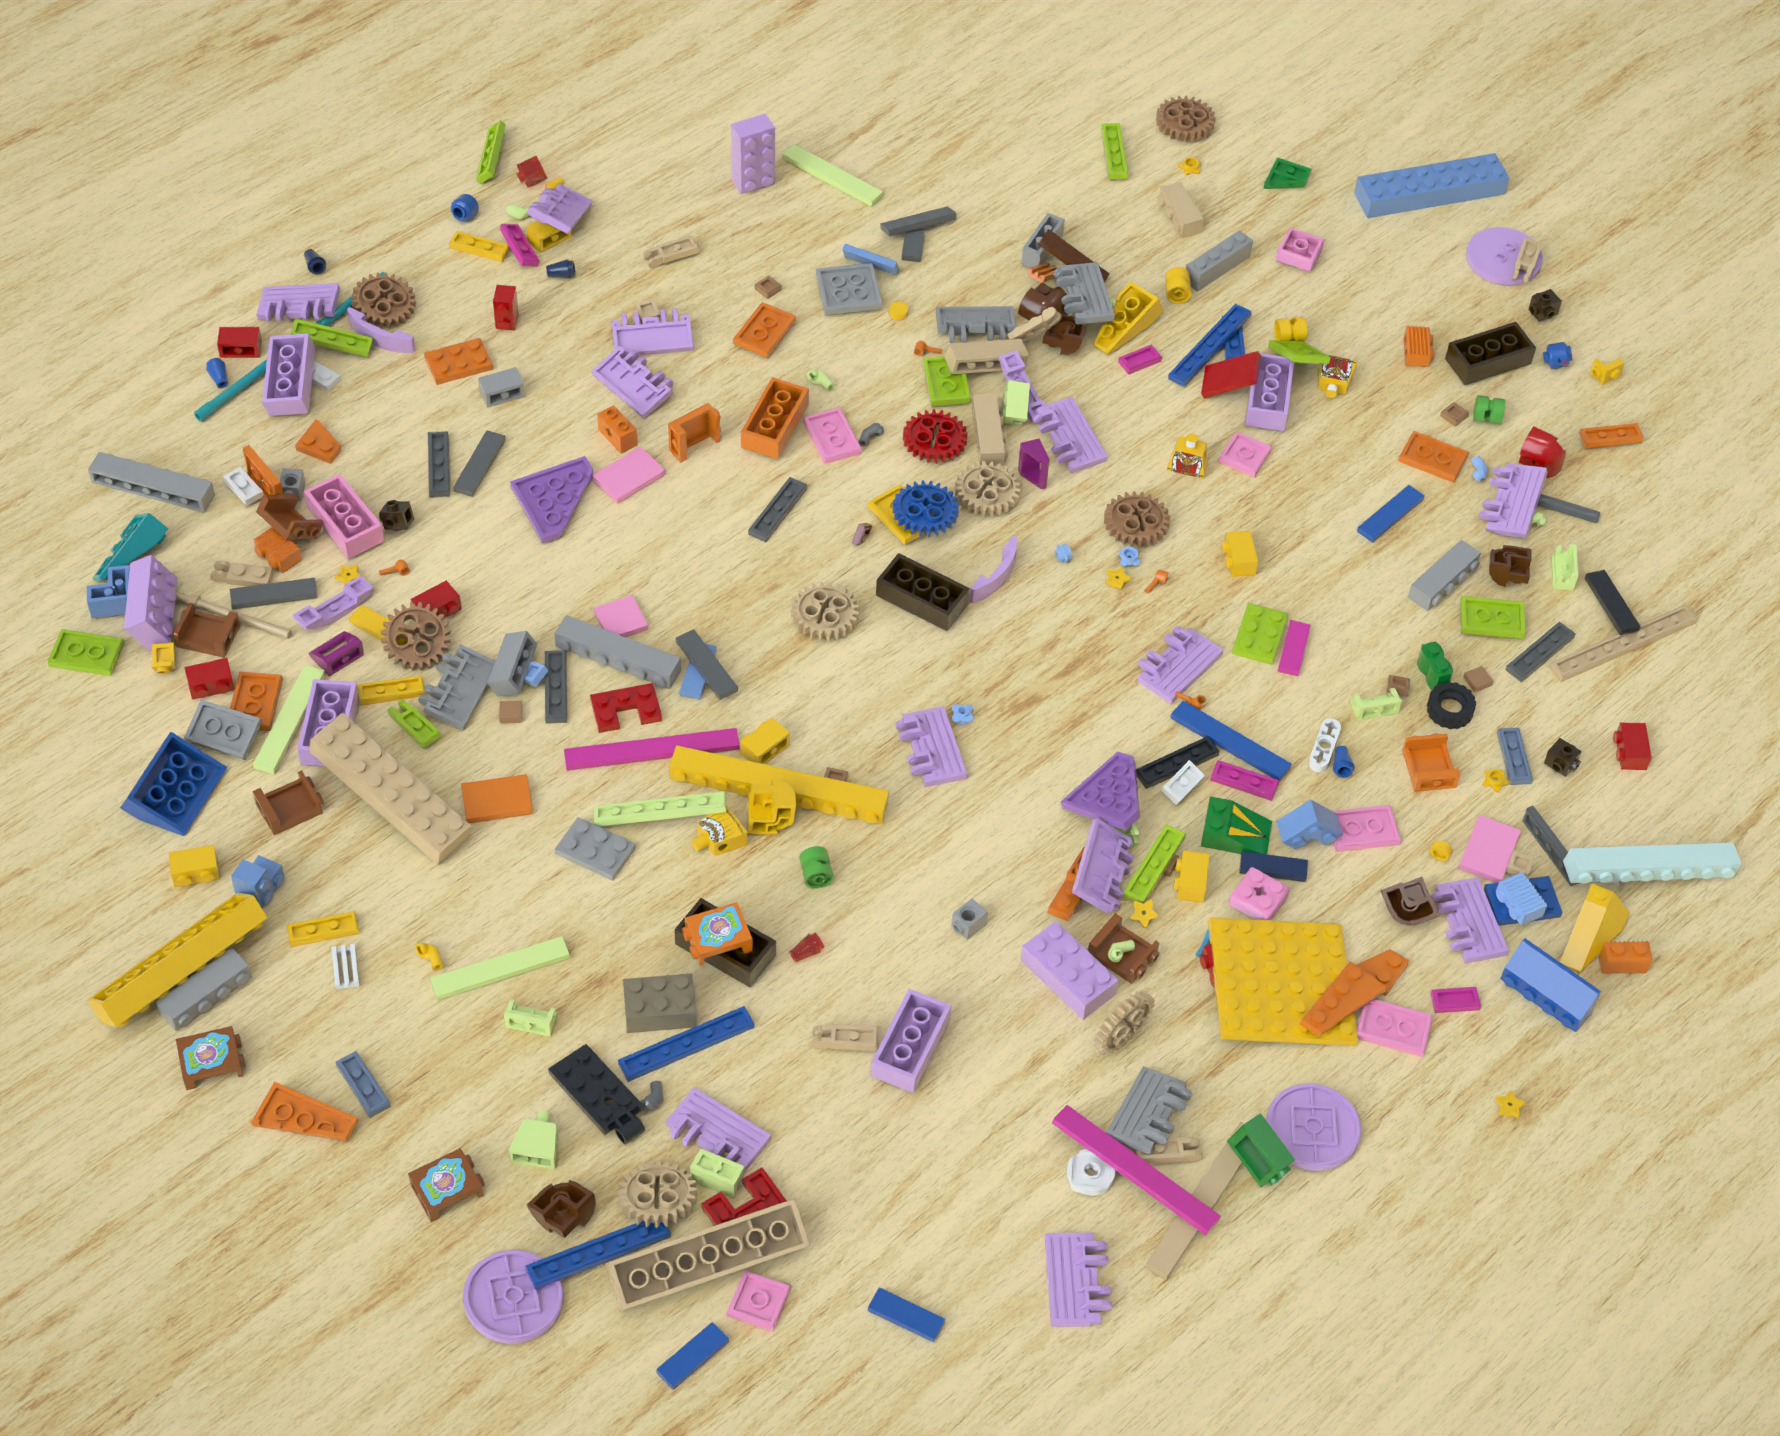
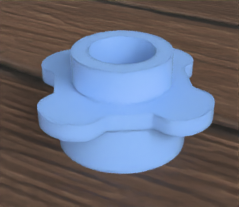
(1129, 557)
(959, 718)

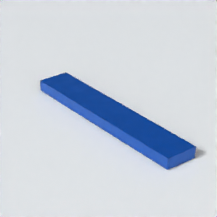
(1209, 345)
(1231, 741)
(686, 1043)
(595, 1253)

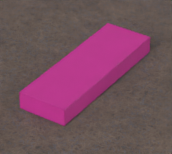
(519, 245)
(1294, 648)
(1244, 780)

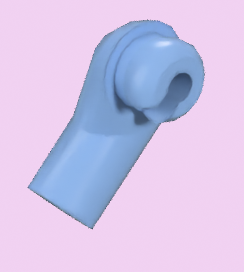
(1482, 468)

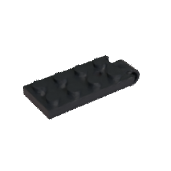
(591, 1084)

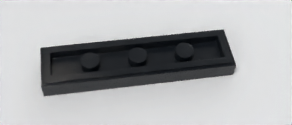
(1612, 602)
(1170, 764)

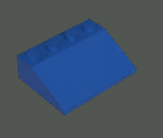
(174, 786)

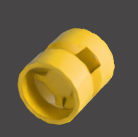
(1178, 285)
(1291, 329)

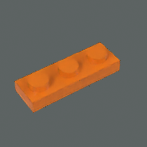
(1611, 435)

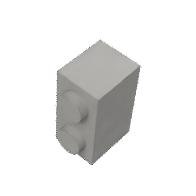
(501, 387)

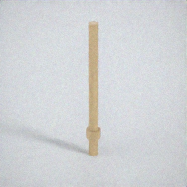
(198, 602)

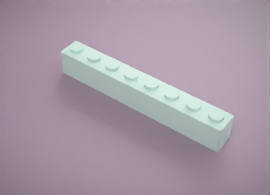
(1651, 862)

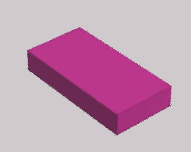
(1140, 359)
(1455, 999)

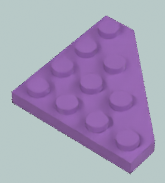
(553, 496)
(1108, 793)

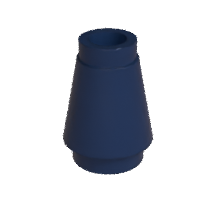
(314, 262)
(561, 269)

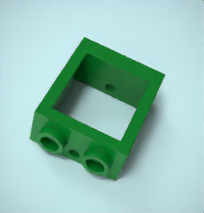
(1261, 1151)

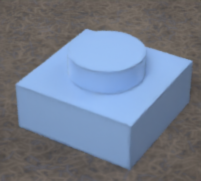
(535, 673)

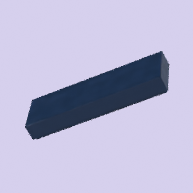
(1275, 866)

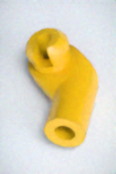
(553, 184)
(430, 953)

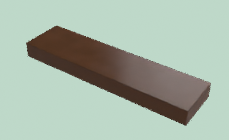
(1065, 252)

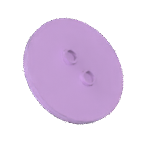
(1494, 255)
(1315, 1126)
(504, 1302)

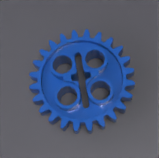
(925, 508)

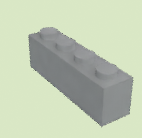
(1219, 260)
(1444, 575)
(204, 989)

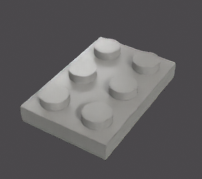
(223, 729)
(595, 848)

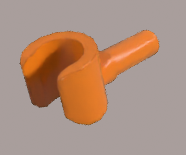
(921, 347)
(400, 566)
(1160, 576)
(1196, 702)

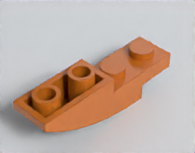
(1065, 902)

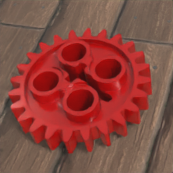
(921, 431)

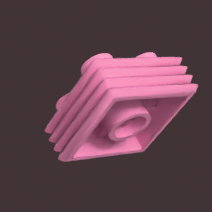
(1299, 249)
(1270, 892)

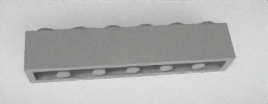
(151, 482)
(617, 652)

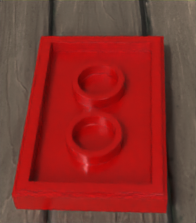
(1231, 374)

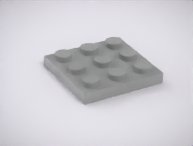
(848, 288)

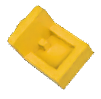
(1607, 372)
(163, 657)

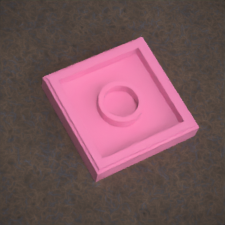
(1245, 454)
(621, 617)
(758, 1300)

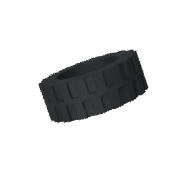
(1451, 719)

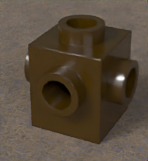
(1544, 305)
(396, 515)
(1563, 757)

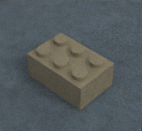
(659, 1003)

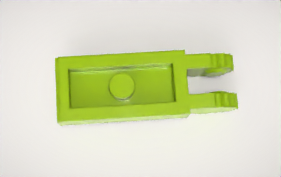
(415, 724)

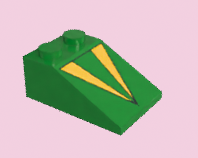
(1234, 828)

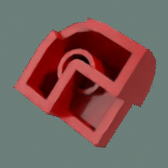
(1542, 450)

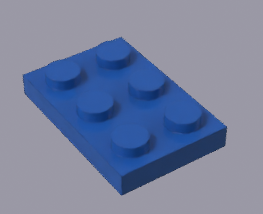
(1542, 885)

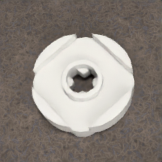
(1083, 1182)

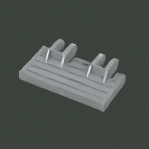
(1085, 293)
(975, 320)
(461, 686)
(1147, 1110)

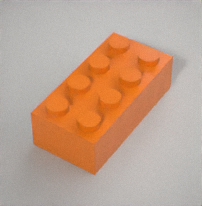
(774, 418)

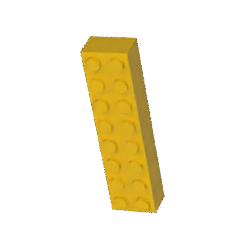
(177, 960)

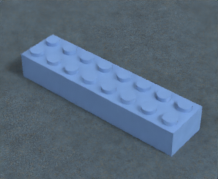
(1431, 185)

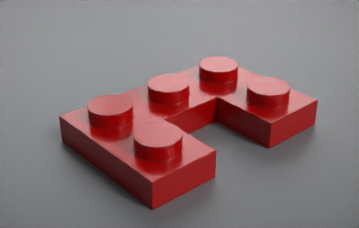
(608, 703)
(760, 1187)

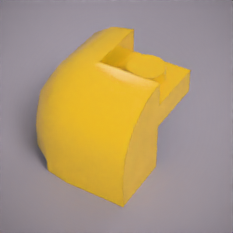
(770, 808)

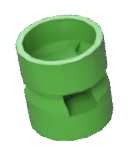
(1489, 409)
(816, 867)

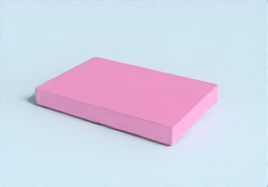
(832, 435)
(628, 475)
(1366, 828)
(1489, 849)
(1394, 1027)

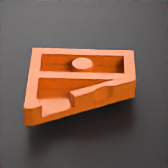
(318, 443)
(1385, 967)

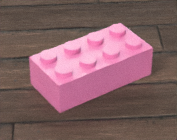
(344, 516)

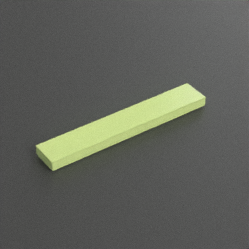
(832, 175)
(287, 721)
(660, 809)
(499, 968)

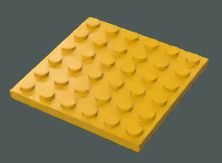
(1273, 976)

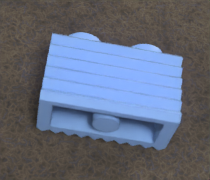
(1521, 898)

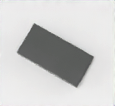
(913, 245)

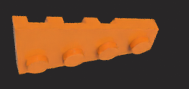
(1342, 999)
(298, 1113)

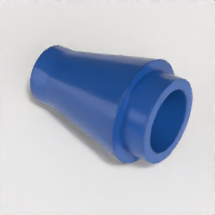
(217, 371)
(1343, 764)

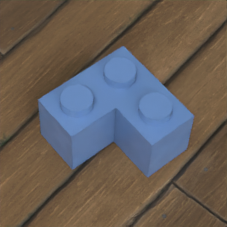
(109, 598)
(1309, 823)
(258, 879)

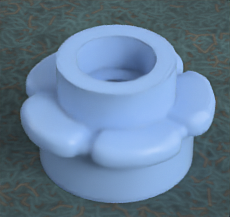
(1063, 553)

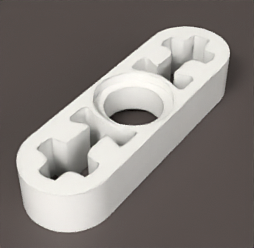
(1318, 750)

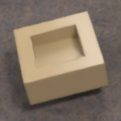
(647, 309)
(1520, 863)

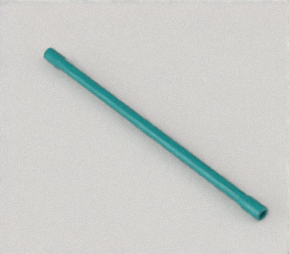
(211, 406)

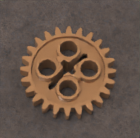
(1185, 118)
(384, 295)
(1137, 519)
(408, 654)

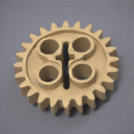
(987, 489)
(836, 619)
(1124, 1022)
(676, 1193)

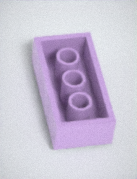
(753, 153)
(288, 374)
(1270, 396)
(150, 602)
(325, 703)
(1069, 970)
(911, 1041)

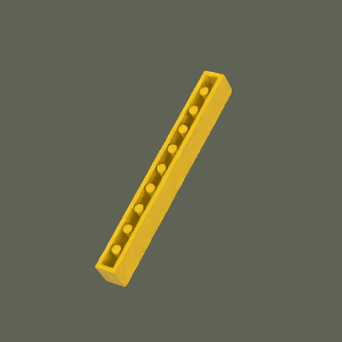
(811, 791)

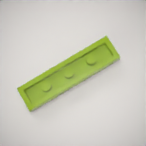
(1114, 151)
(491, 152)
(334, 338)
(1154, 864)

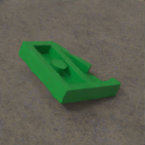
(1287, 175)

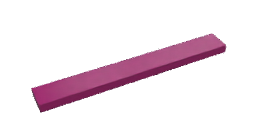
(649, 749)
(1136, 1170)

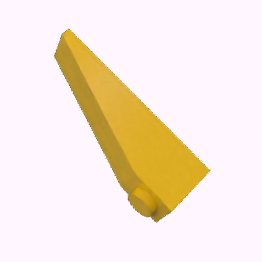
(1133, 312)
(1599, 921)

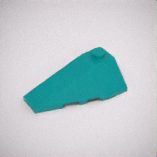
(138, 537)

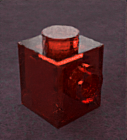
(531, 172)

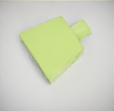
(535, 1142)

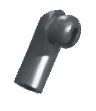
(874, 428)
(654, 1099)

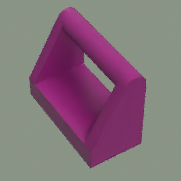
(1030, 457)
(340, 657)

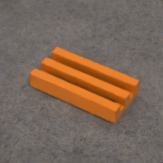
(1044, 270)

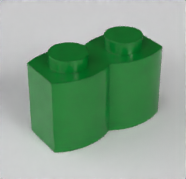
(1434, 665)

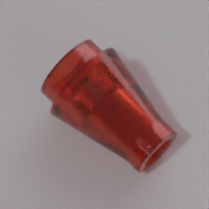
(807, 947)

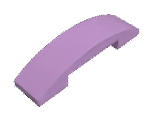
(395, 342)
(1014, 370)
(985, 587)
(335, 608)

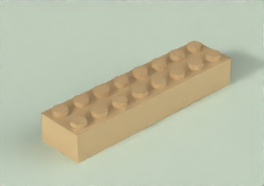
(390, 788)
(707, 1254)

